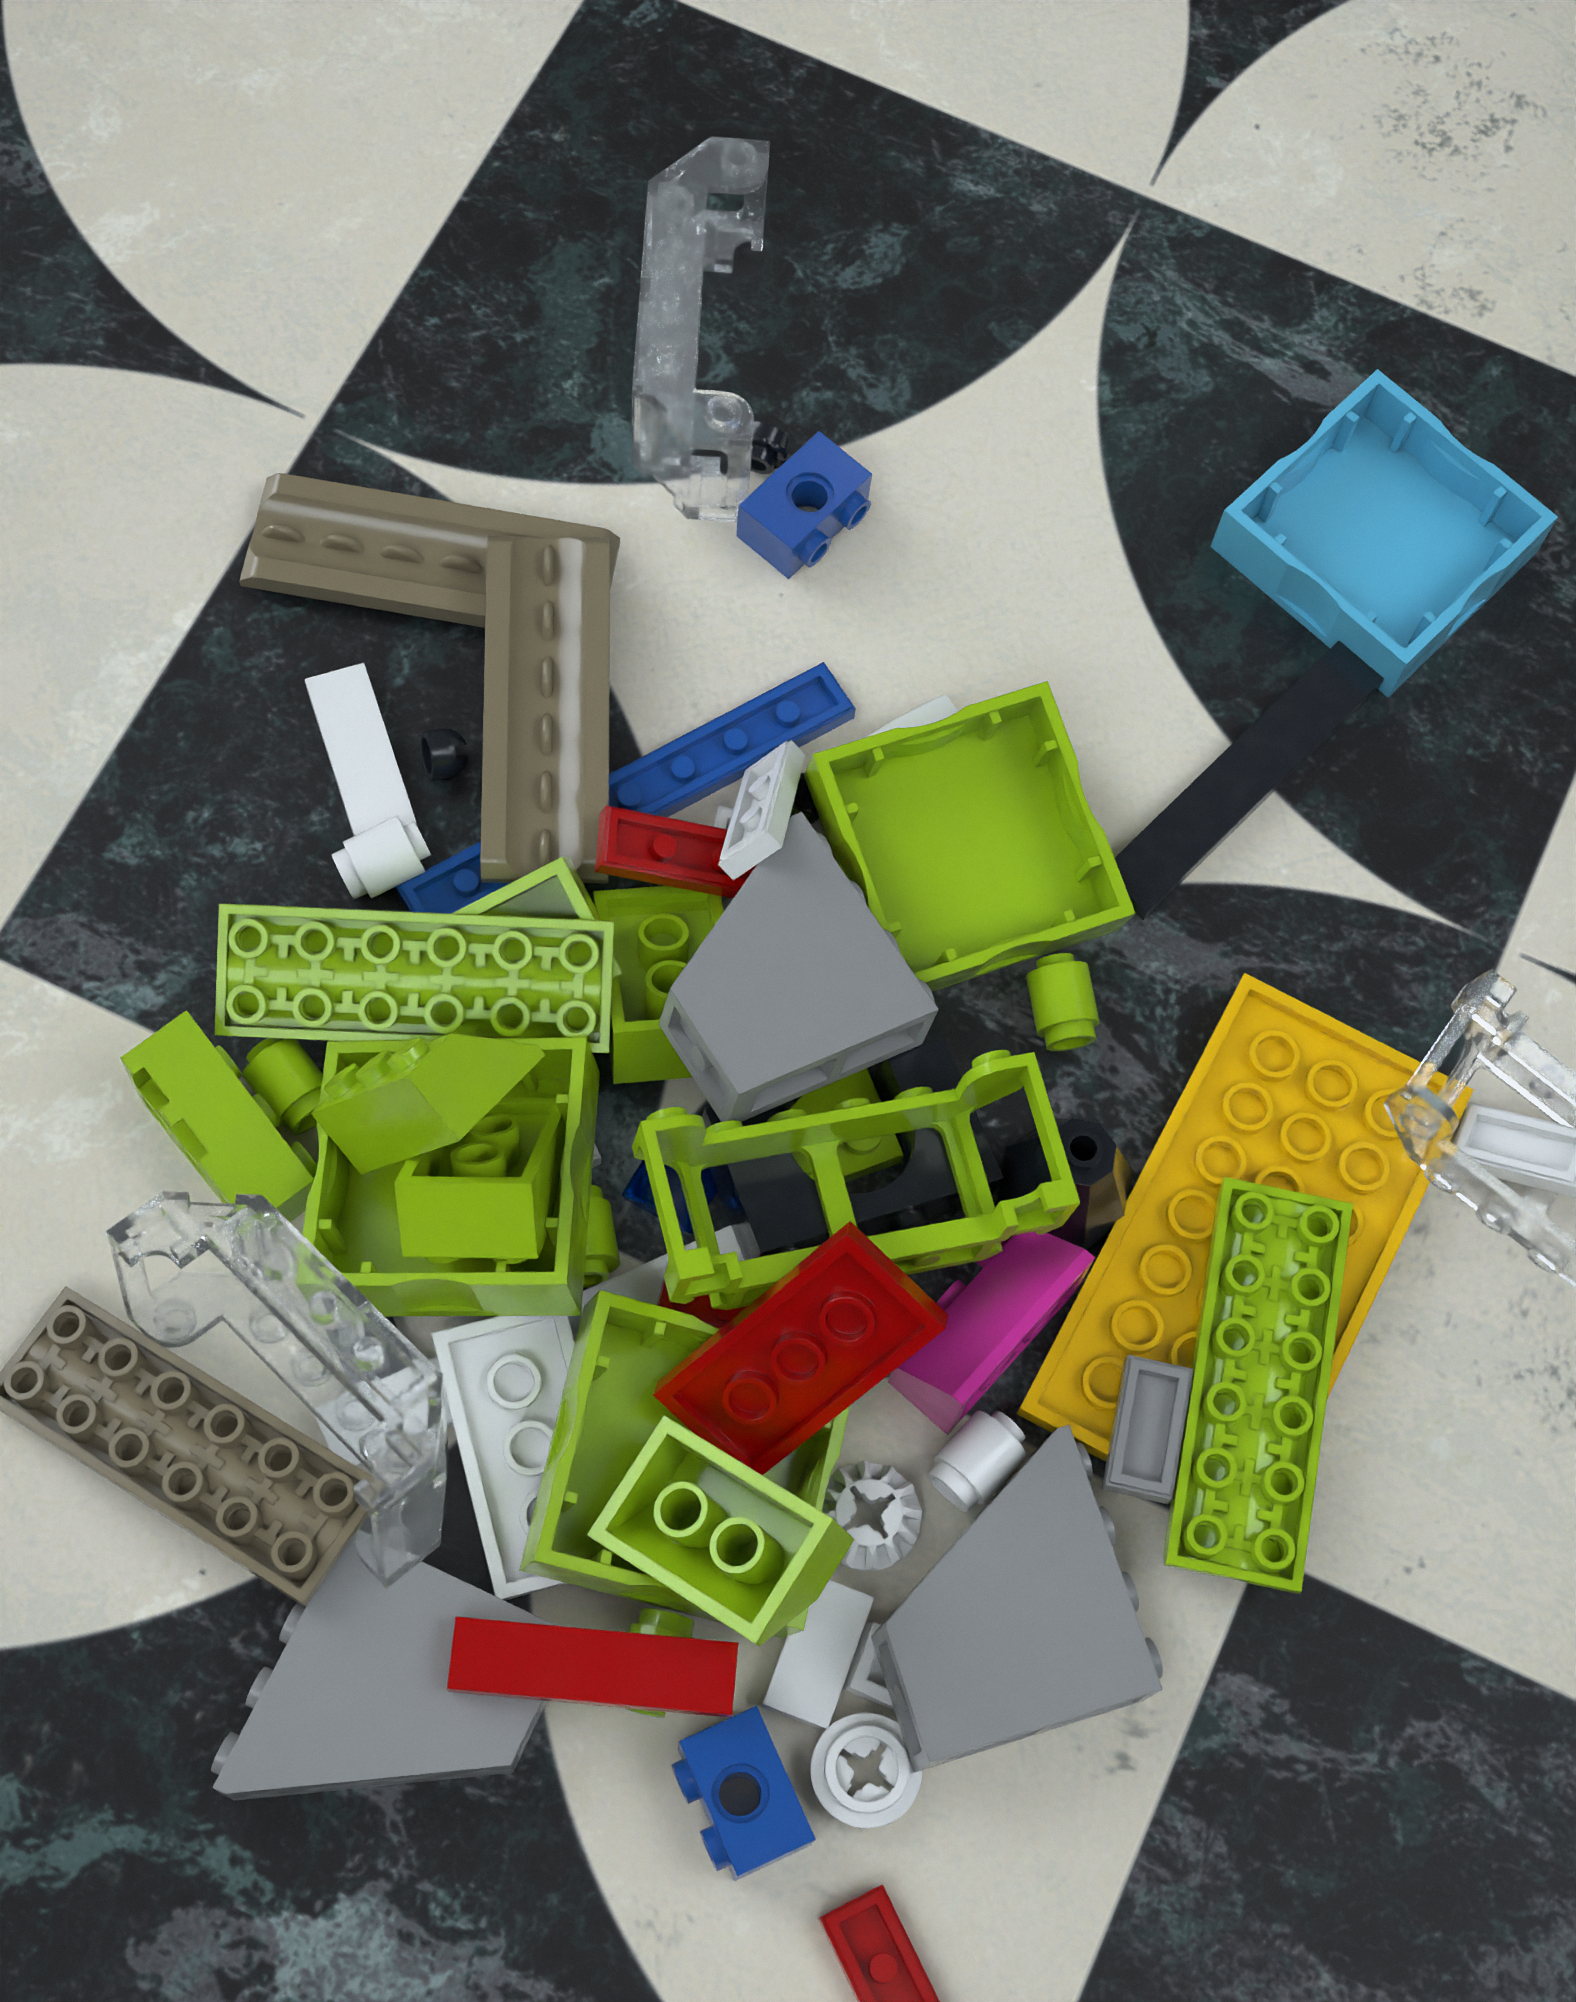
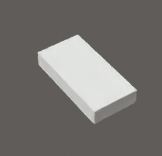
(1520, 1148)
(819, 1658)

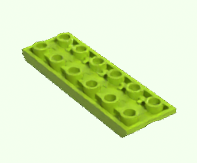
(410, 975)
(1259, 1386)

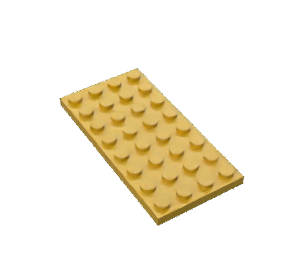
(1271, 1103)

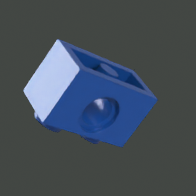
(815, 477)
(742, 1750)

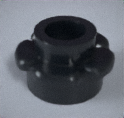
(768, 448)

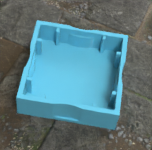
(1382, 531)

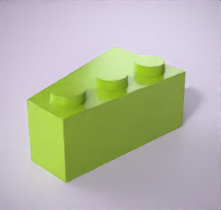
(215, 1119)

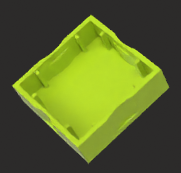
(972, 837)
(356, 1215)
(601, 1430)

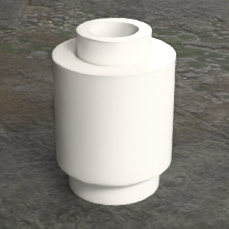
(381, 858)
(978, 1459)

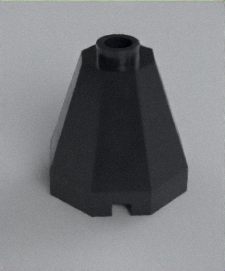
(1097, 1169)

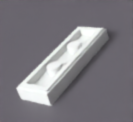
(358, 748)
(762, 809)

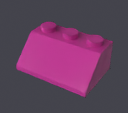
(990, 1324)

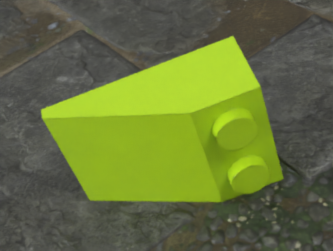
(653, 943)
(487, 1189)

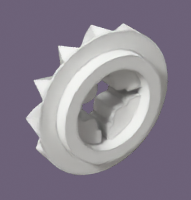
(899, 1521)
(831, 1775)

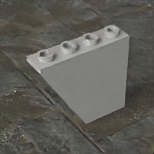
(793, 986)
(1018, 1620)
(367, 1692)

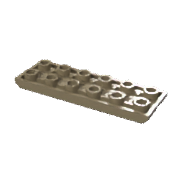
(385, 547)
(545, 704)
(184, 1444)

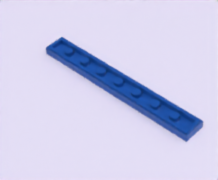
(672, 774)

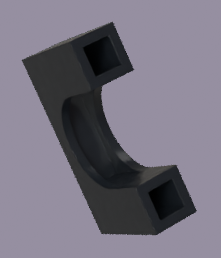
(778, 1204)

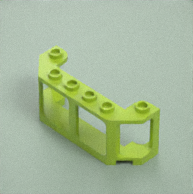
(688, 1147)

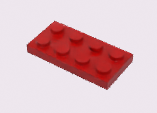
(802, 1352)

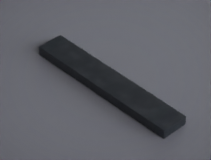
(1244, 776)

